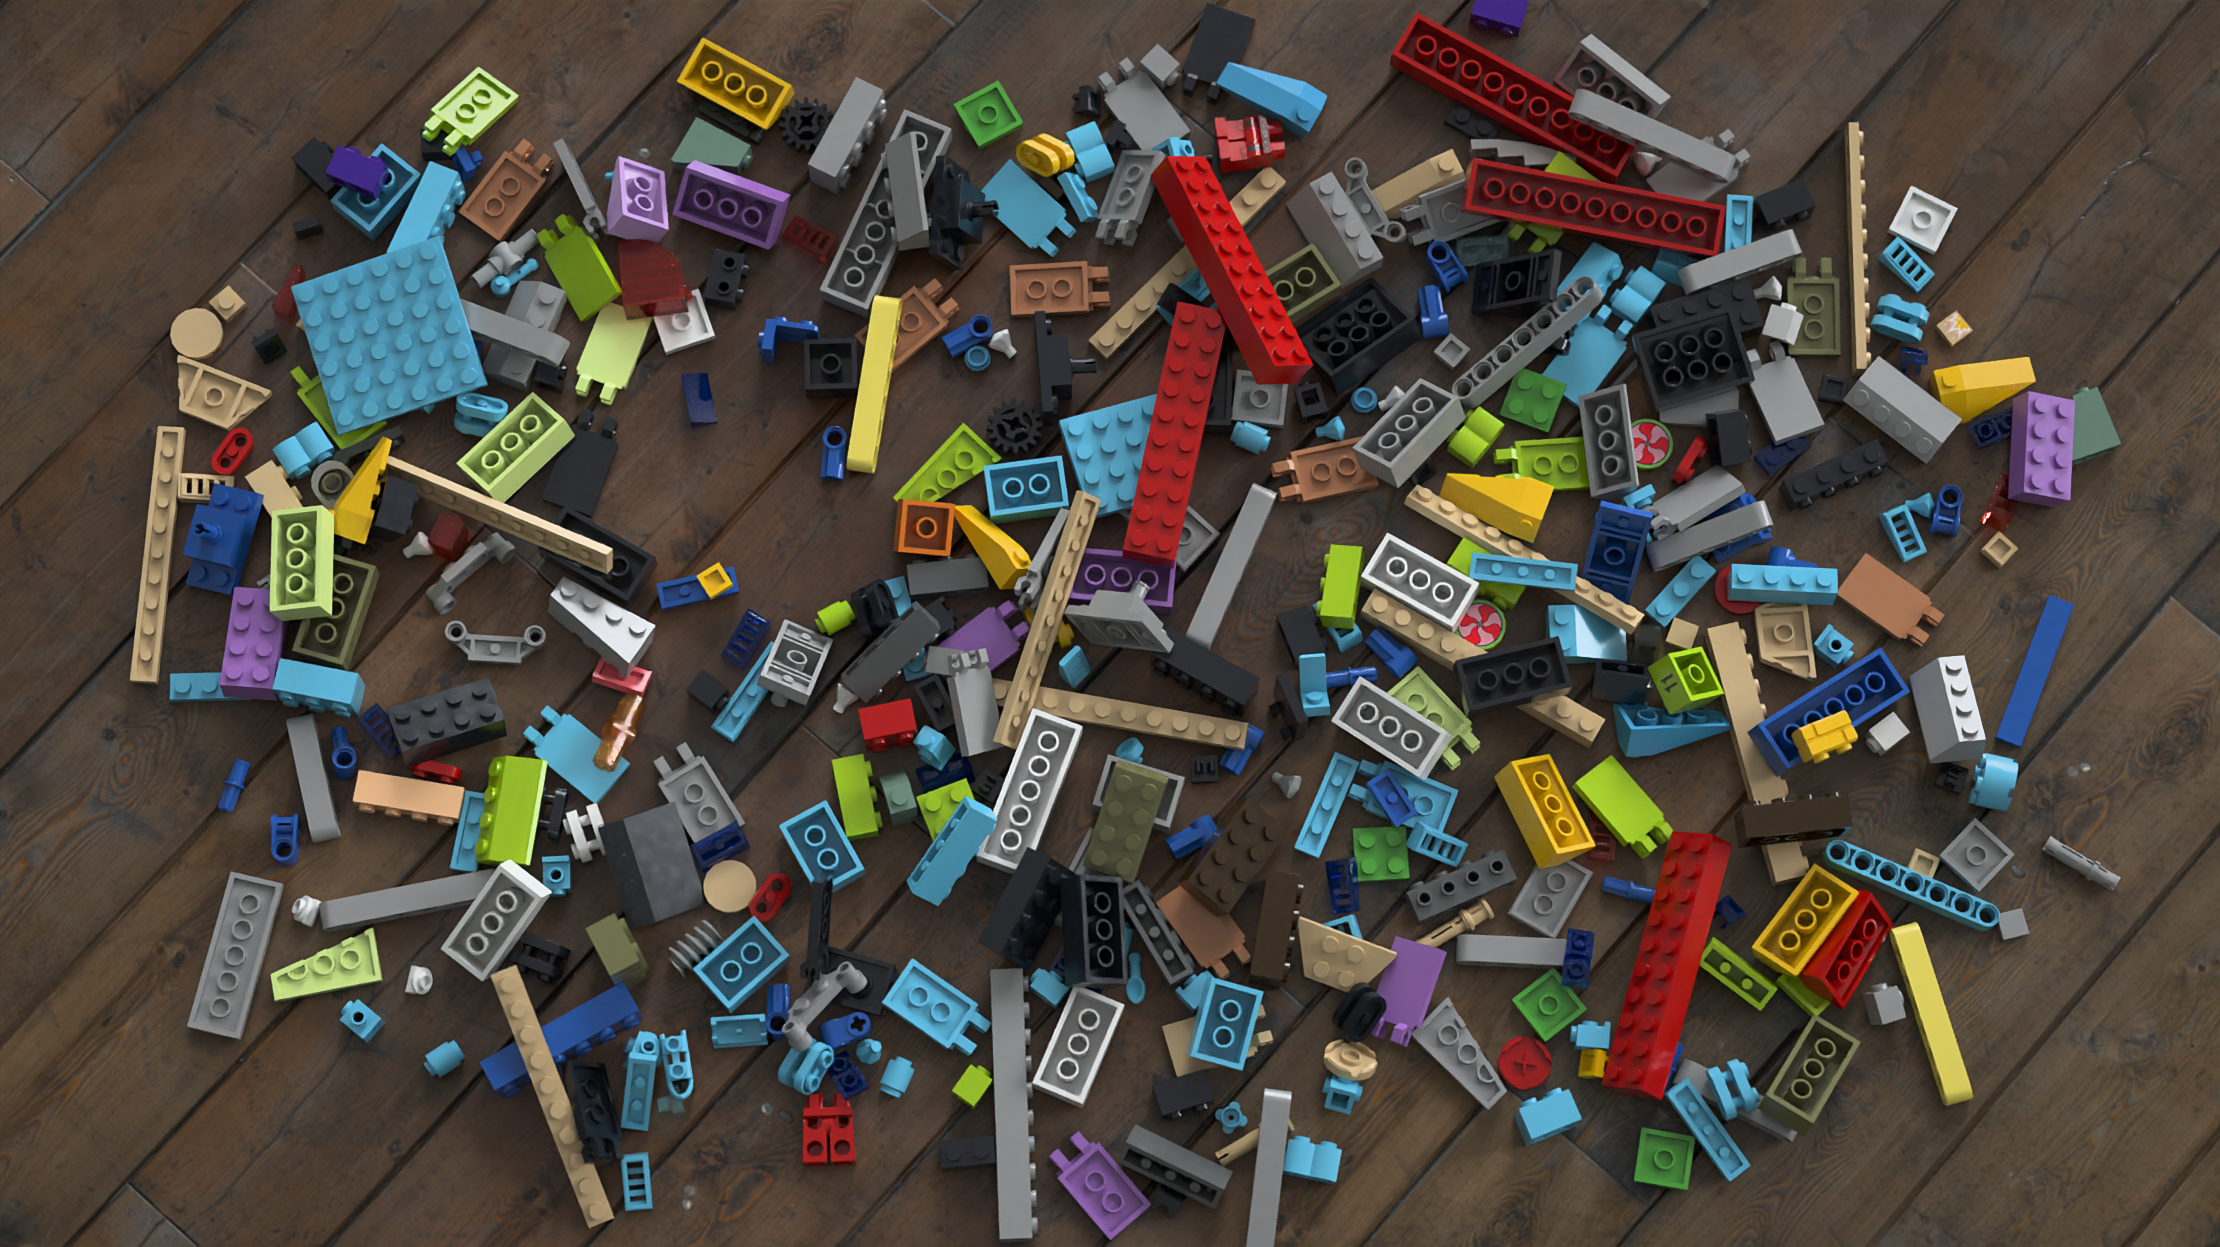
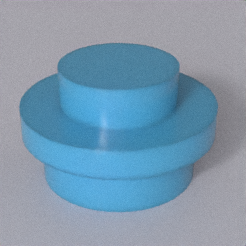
(977, 358)
(1364, 400)

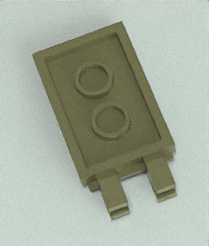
(1820, 304)

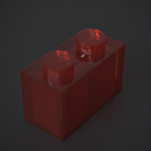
(449, 537)

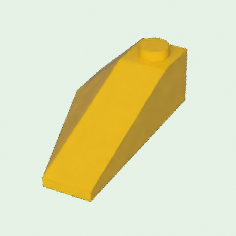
(1980, 386)
(1503, 502)
(353, 508)
(998, 551)

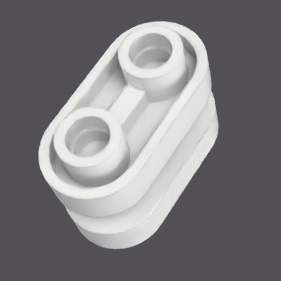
(574, 825)

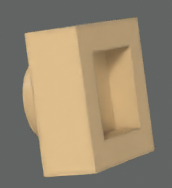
(228, 304)

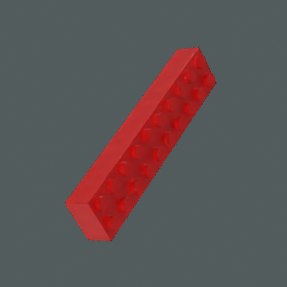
(1506, 95)
(1592, 208)
(1231, 270)
(1175, 435)
(1667, 965)

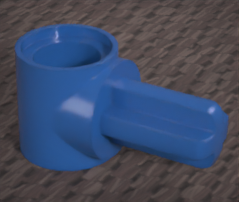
(1784, 557)
(343, 752)

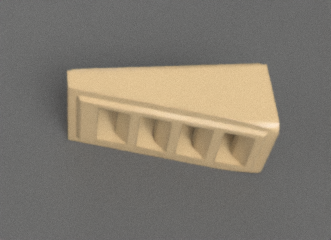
(195, 479)

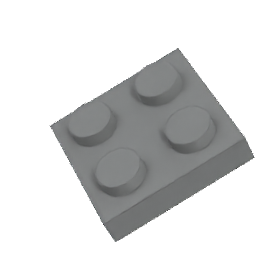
(1258, 403)
(1976, 855)

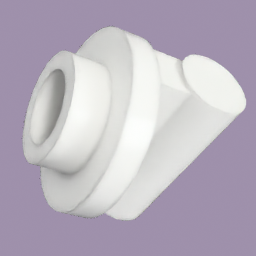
(306, 910)
(419, 980)

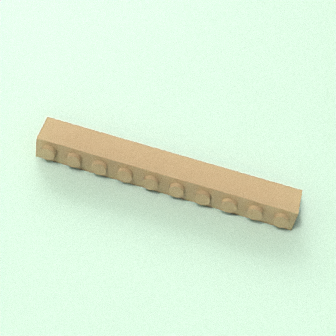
(1447, 647)
(1743, 713)

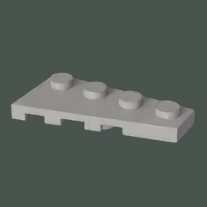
(1455, 1050)

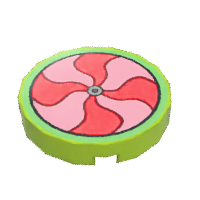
(1651, 444)
(1482, 625)

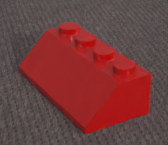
(1847, 951)

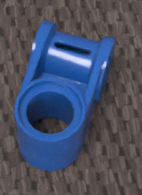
(1448, 270)
(1946, 516)
(285, 833)
(839, 1031)

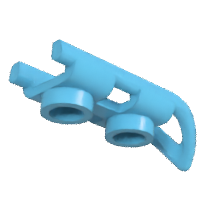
(677, 1070)

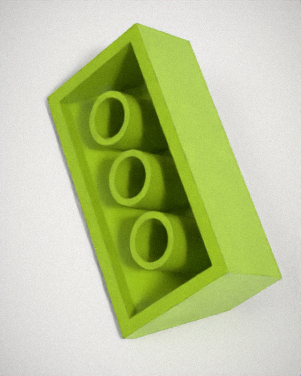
(510, 810)

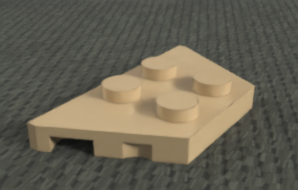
(216, 395)
(1785, 638)
(1339, 957)

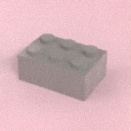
(1169, 801)

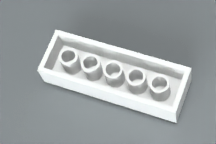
(1030, 789)

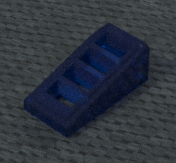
(738, 634)
(376, 737)
(1333, 876)

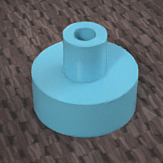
(1130, 750)

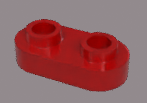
(1696, 451)
(231, 452)
(445, 773)
(771, 899)

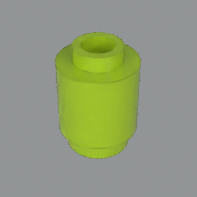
(834, 617)

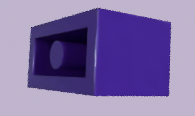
(1499, 15)
(357, 172)

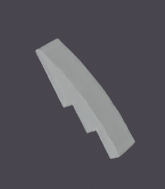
(1513, 153)

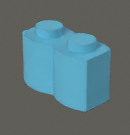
(1089, 152)
(1635, 298)
(304, 451)
(1312, 1160)

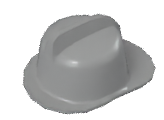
(330, 481)

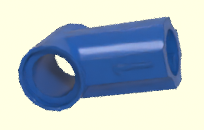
(1432, 319)
(965, 336)
(833, 456)
(1395, 657)
(1235, 760)
(1191, 838)
(777, 1007)

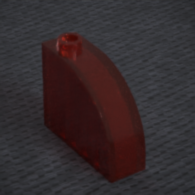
(651, 280)

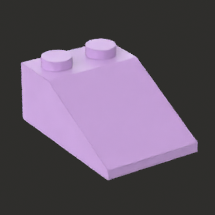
(637, 202)

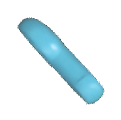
(1136, 986)

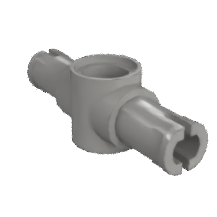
(505, 258)

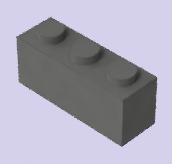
(947, 578)

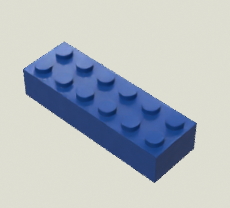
(1858, 690)
(567, 1037)

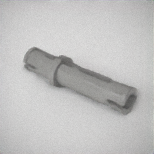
(2085, 866)

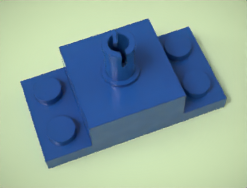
(221, 538)
(1616, 549)

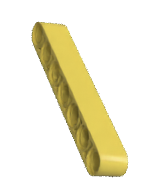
(874, 384)
(1931, 1014)

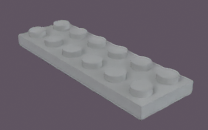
(235, 956)

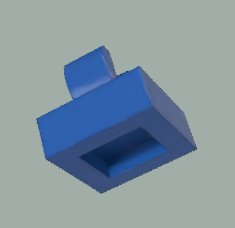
(466, 163)

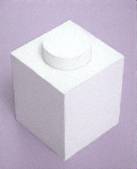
(1783, 323)
(1886, 734)

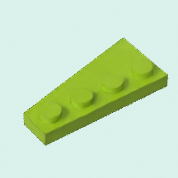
(950, 467)

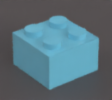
(1547, 1117)

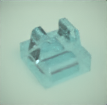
(671, 1103)

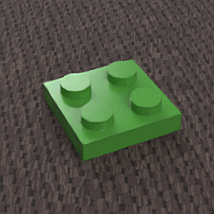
(988, 115)
(1533, 400)
(1381, 854)
(1548, 1005)
(1664, 1159)

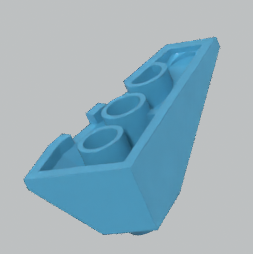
(1275, 96)
(1653, 730)

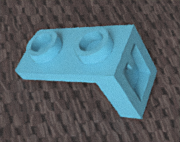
(1640, 499)
(1313, 685)

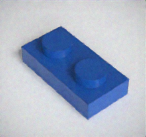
(1391, 798)

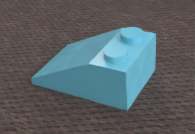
(1584, 634)

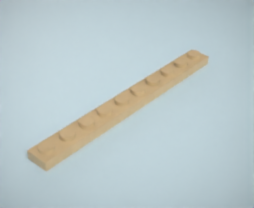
(1857, 259)
(1143, 303)
(503, 516)
(1497, 543)
(157, 555)
(1047, 620)
(1133, 716)
(551, 1094)

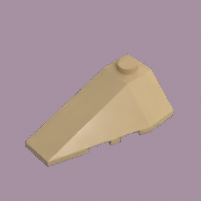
(1419, 180)

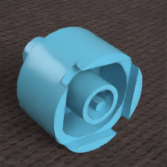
(1994, 781)

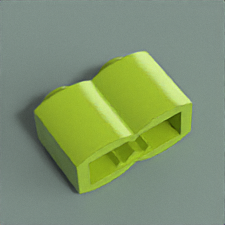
(1474, 437)

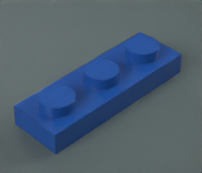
(689, 591)

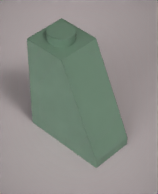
(712, 147)
(2093, 427)
(899, 797)

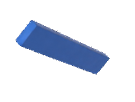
(2034, 671)

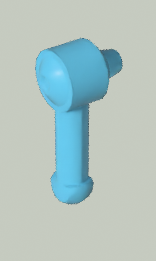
(502, 285)

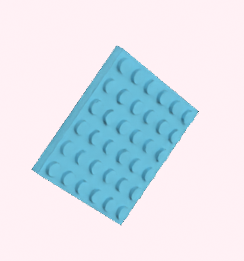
(389, 335)

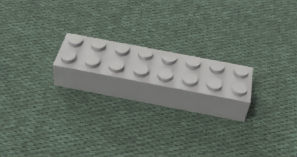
(868, 248)

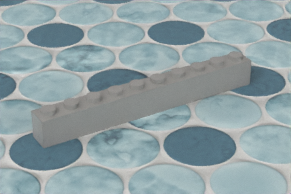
(1011, 1105)

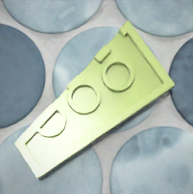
(340, 967)

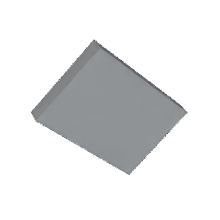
(1694, 413)
(1549, 897)

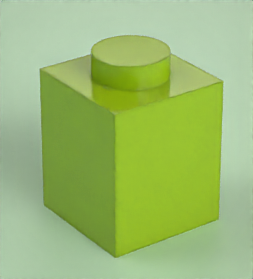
(973, 1086)

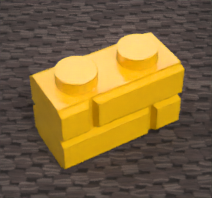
(1825, 736)

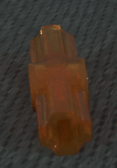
(618, 732)

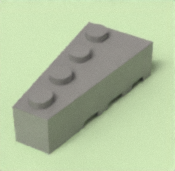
(602, 625)

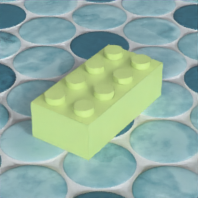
(516, 449)
(301, 563)

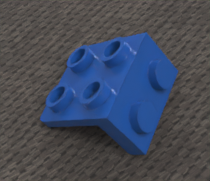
(781, 330)
(1725, 553)

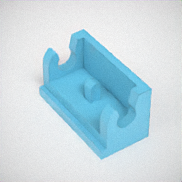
(739, 1031)

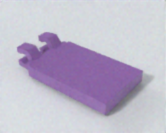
(990, 632)
(1407, 988)
(1100, 1186)

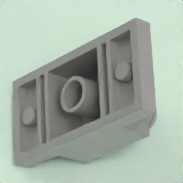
(1121, 620)
(794, 664)

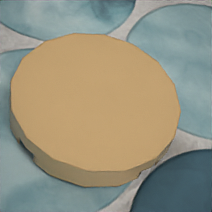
(196, 333)
(729, 886)
(1350, 1060)

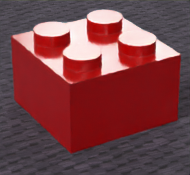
(888, 725)

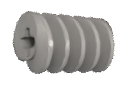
(694, 947)

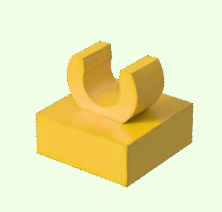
(714, 581)
(1592, 1063)

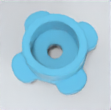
(1234, 1110)

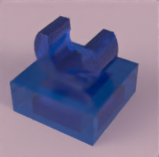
(1914, 356)
(1730, 910)

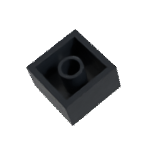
(831, 367)
(393, 509)

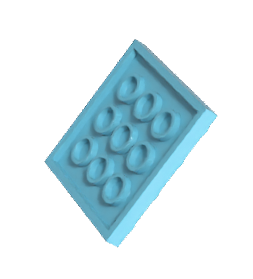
(1109, 451)

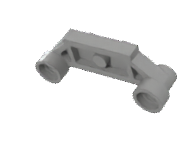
(1367, 205)
(471, 561)
(496, 648)
(816, 999)

